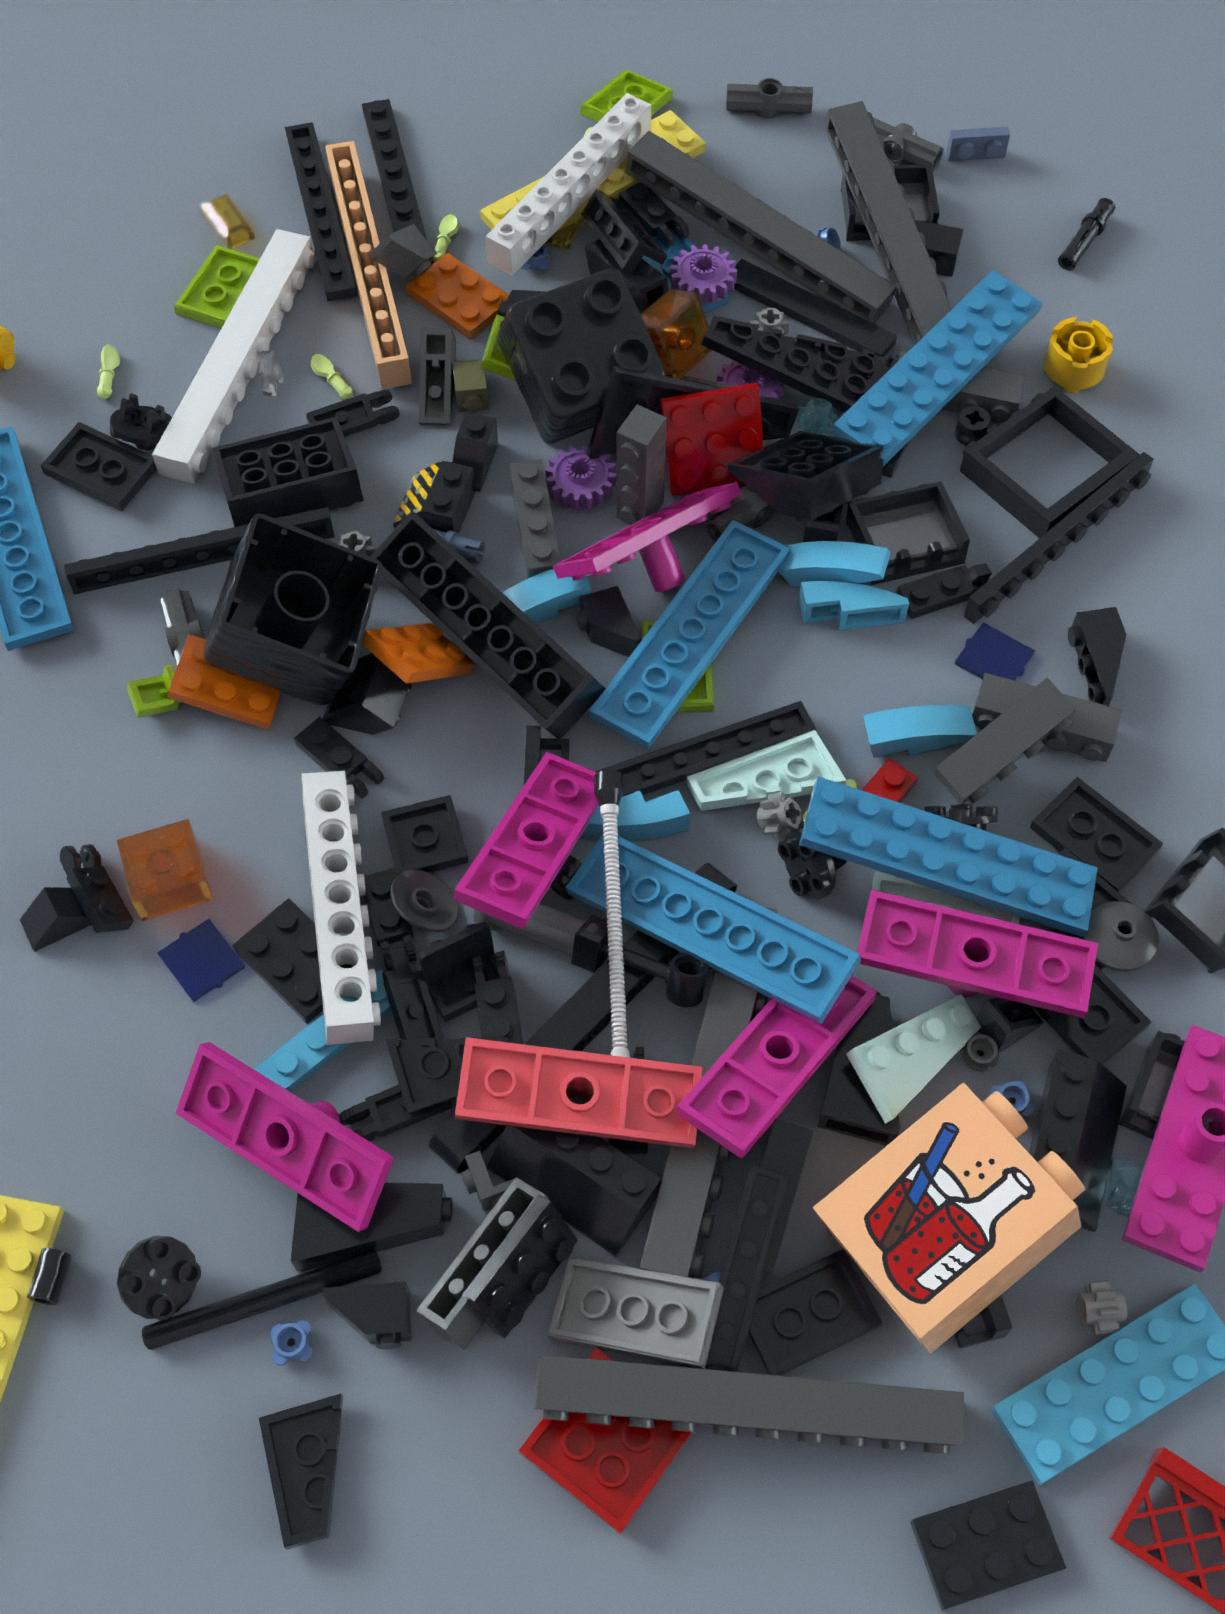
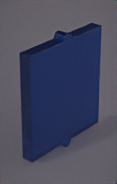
(994, 654)
(201, 960)

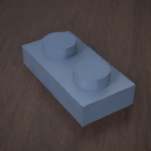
(978, 143)

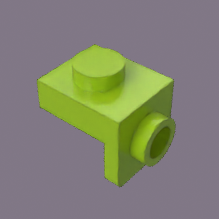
(151, 694)

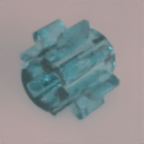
(817, 416)

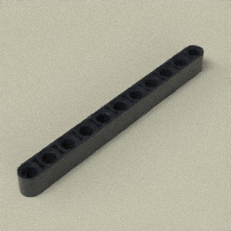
(569, 1029)

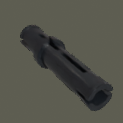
(1100, 214)

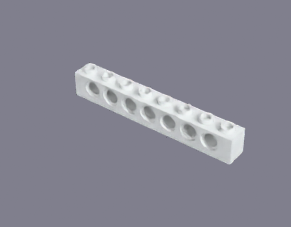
(567, 185)
(343, 1020)

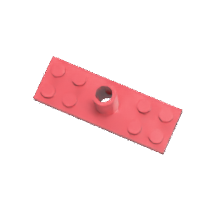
(534, 1084)

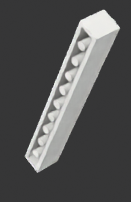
(234, 357)

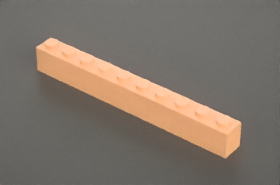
(370, 277)

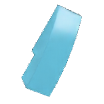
(834, 562)
(545, 595)
(850, 604)
(918, 728)
(643, 819)

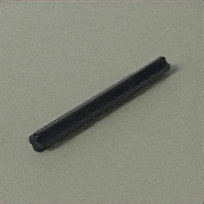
(260, 1300)

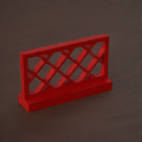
(1204, 1492)

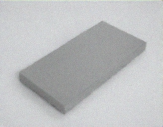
(636, 1312)

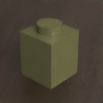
(470, 386)

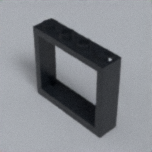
(1011, 495)

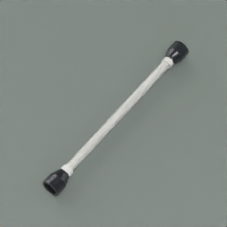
(608, 792)

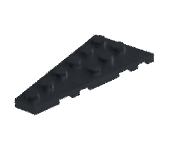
(803, 363)
(634, 387)

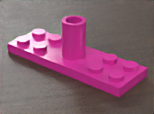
(650, 539)
(530, 842)
(977, 953)
(768, 1068)
(285, 1135)
(1185, 1168)

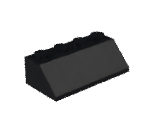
(1080, 1125)
(584, 1178)

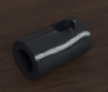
(49, 1276)

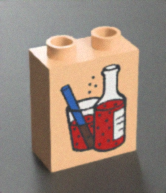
(953, 1213)

